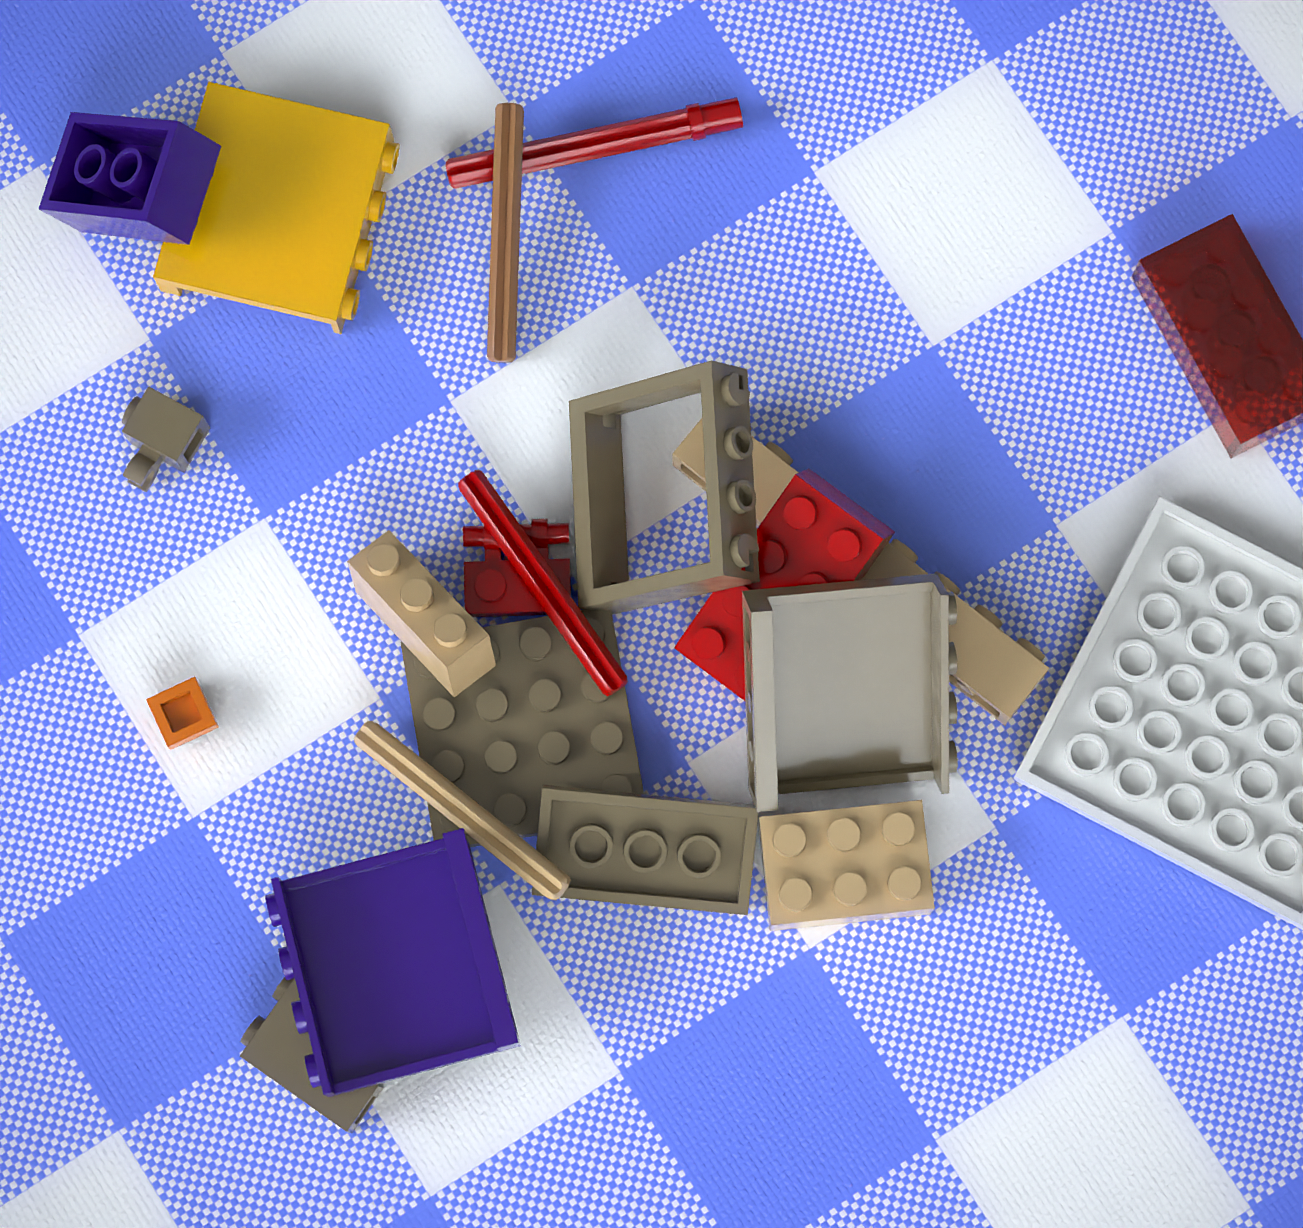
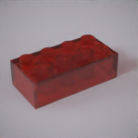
(1227, 333)

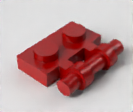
(494, 585)

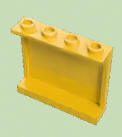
(284, 206)

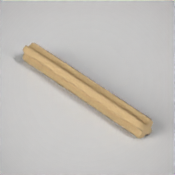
(462, 810)

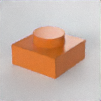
(182, 713)

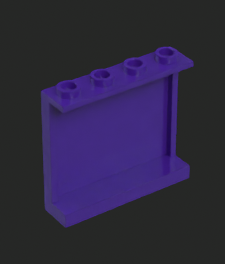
(392, 965)

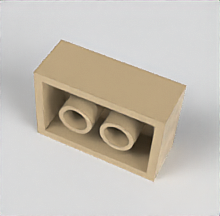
(846, 865)

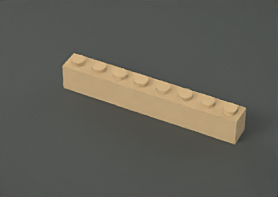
(989, 663)

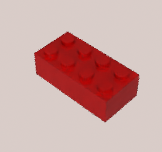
(804, 540)

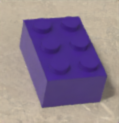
(130, 177)

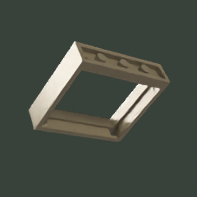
(600, 493)

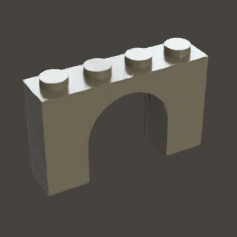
(279, 1052)

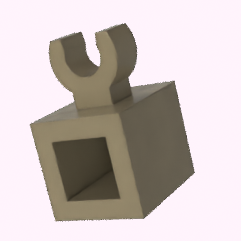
(163, 433)

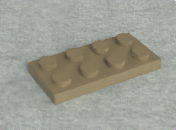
(649, 848)

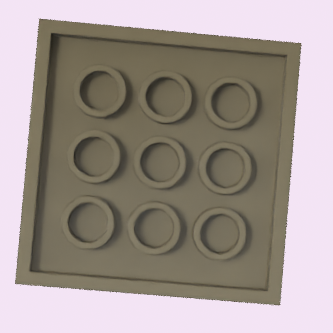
(525, 725)

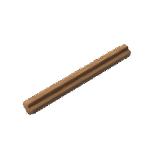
(505, 232)

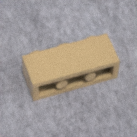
(421, 613)

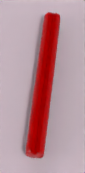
(542, 582)

